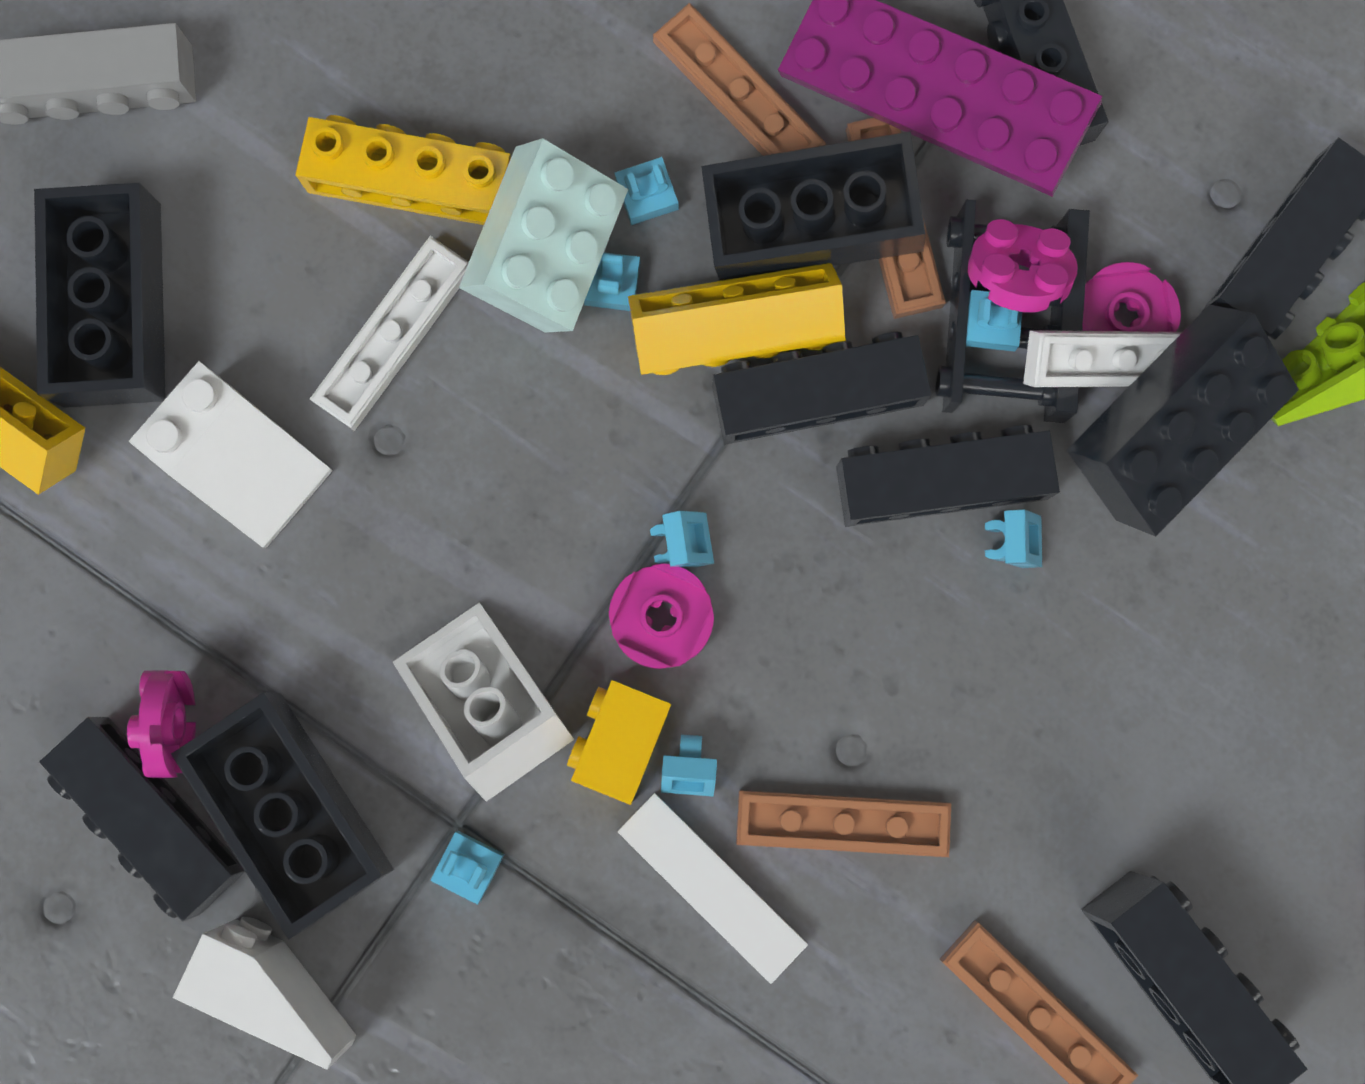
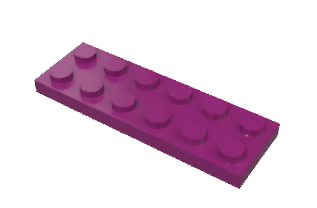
(942, 88)

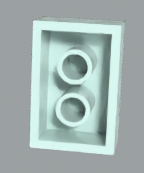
(544, 237)

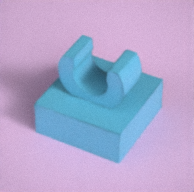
(648, 192)
(614, 282)
(991, 324)
(686, 539)
(1022, 539)
(688, 771)
(467, 867)

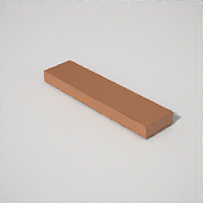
(733, 85)
(909, 278)
(843, 823)
(1033, 1010)

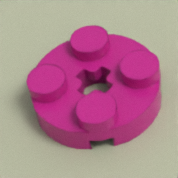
(1005, 247)
(1140, 290)
(649, 589)
(162, 721)

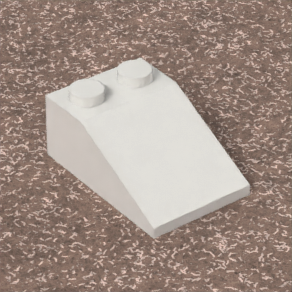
(230, 455)
(482, 702)
(264, 990)

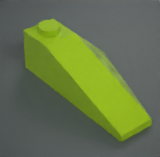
(1330, 366)

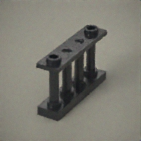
(951, 381)

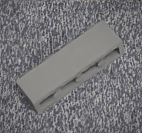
(95, 72)

